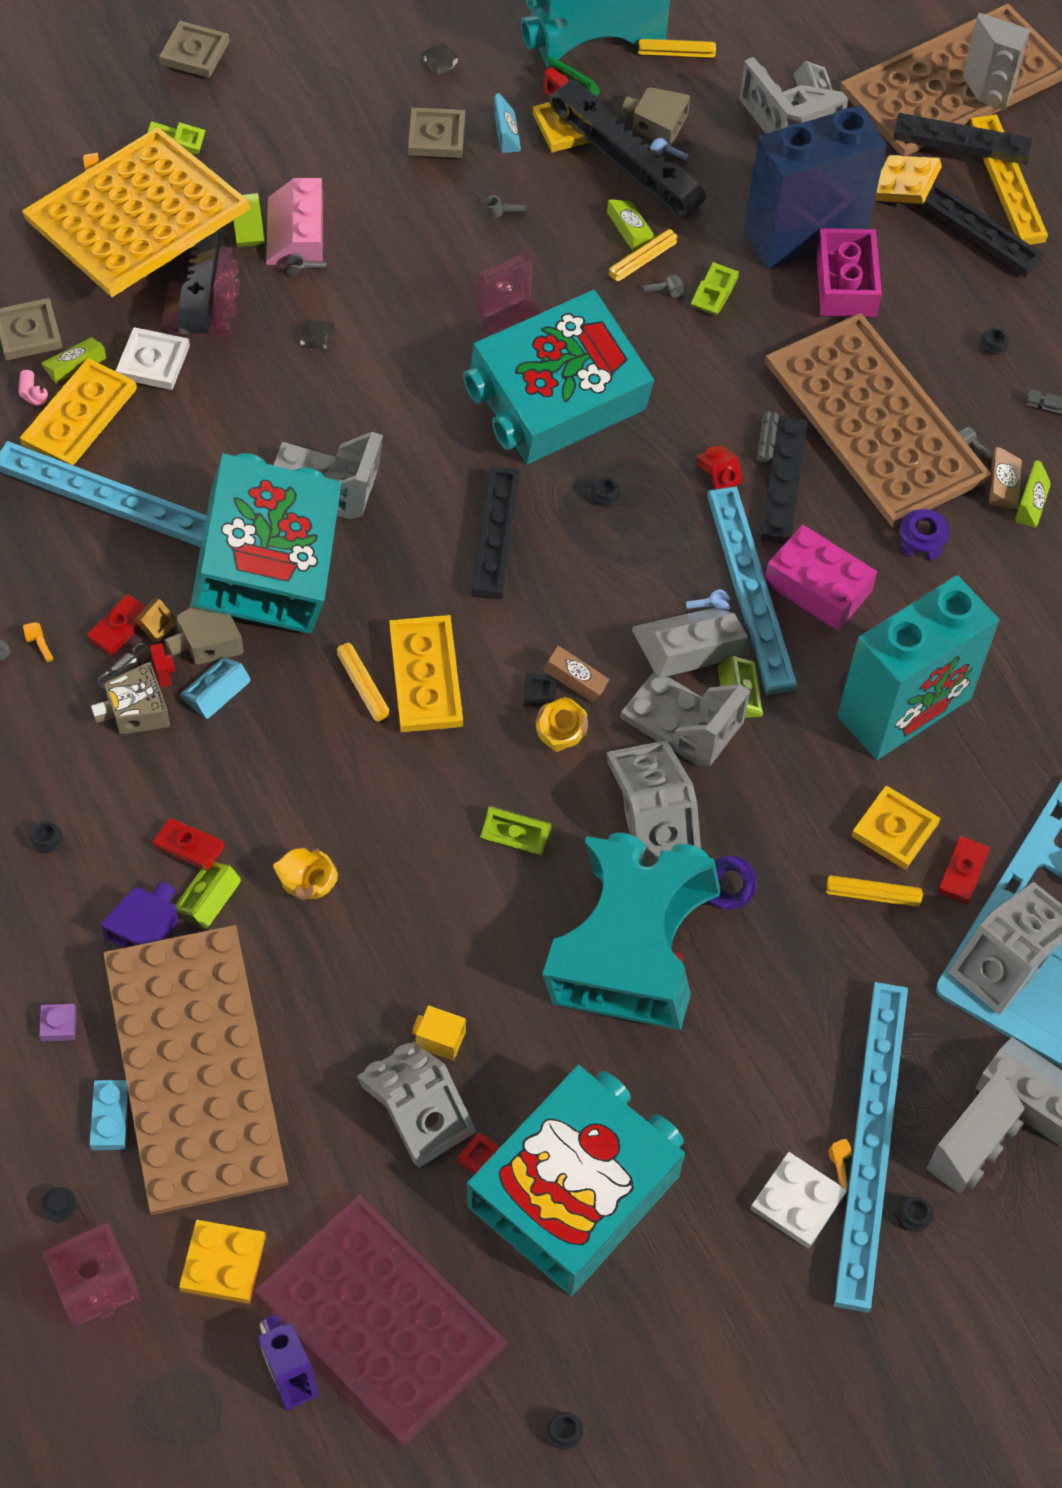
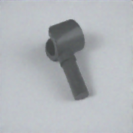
(496, 208)
(300, 263)
(672, 284)
(969, 437)

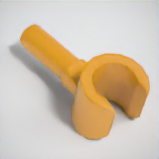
(90, 160)
(34, 633)
(838, 1152)

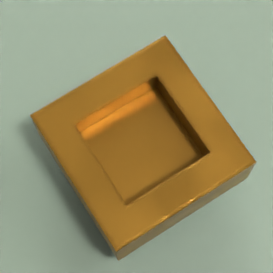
(156, 620)

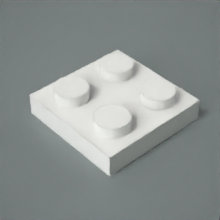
(153, 358)
(798, 1200)

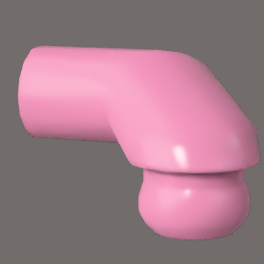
(28, 391)

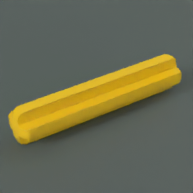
(677, 48)
(642, 255)
(363, 682)
(874, 891)

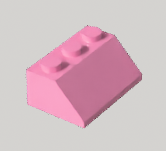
(295, 221)

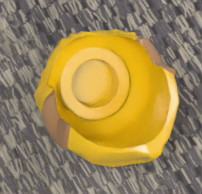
(561, 724)
(306, 873)

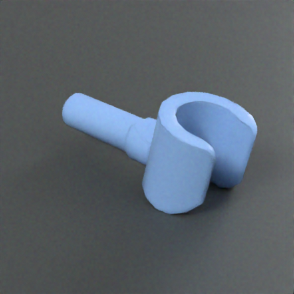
(661, 145)
(717, 599)

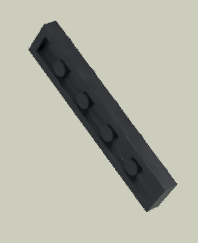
(962, 138)
(982, 230)
(784, 480)
(496, 533)

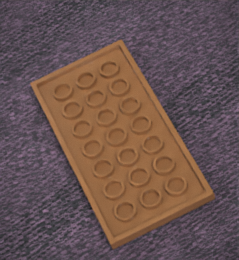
(932, 85)
(877, 419)
(194, 1070)

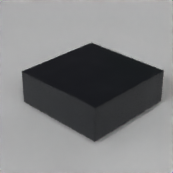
(539, 690)

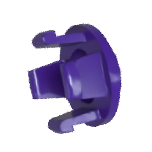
(913, 540)
(737, 900)

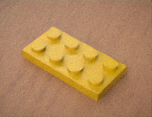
(78, 412)
(425, 673)

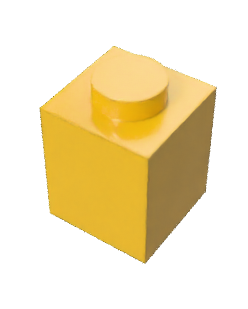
(440, 1032)

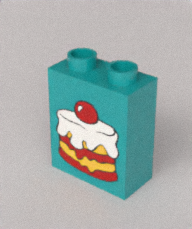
(577, 1177)

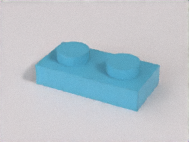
(109, 1115)

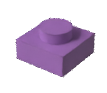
(58, 1022)

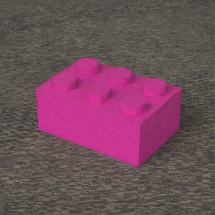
(848, 272)
(820, 577)

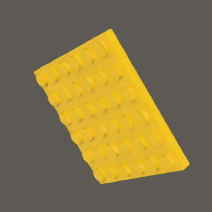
(135, 211)

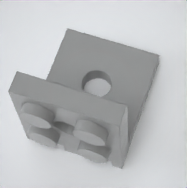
(411, 1088)

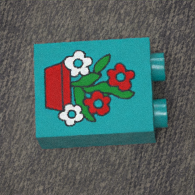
(558, 377)
(267, 543)
(916, 666)

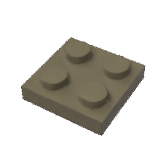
(194, 49)
(436, 132)
(28, 329)

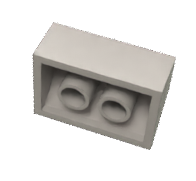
(995, 59)
(690, 641)
(1035, 1084)
(977, 1135)

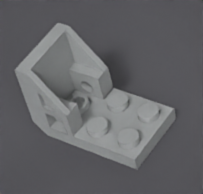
(774, 108)
(353, 466)
(690, 723)
(656, 797)
(1010, 947)

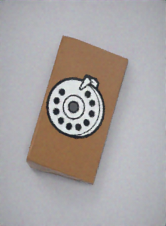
(1005, 479)
(576, 674)

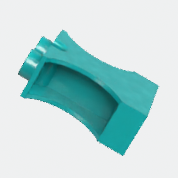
(563, 24)
(623, 953)

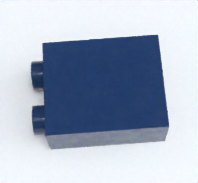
(812, 180)

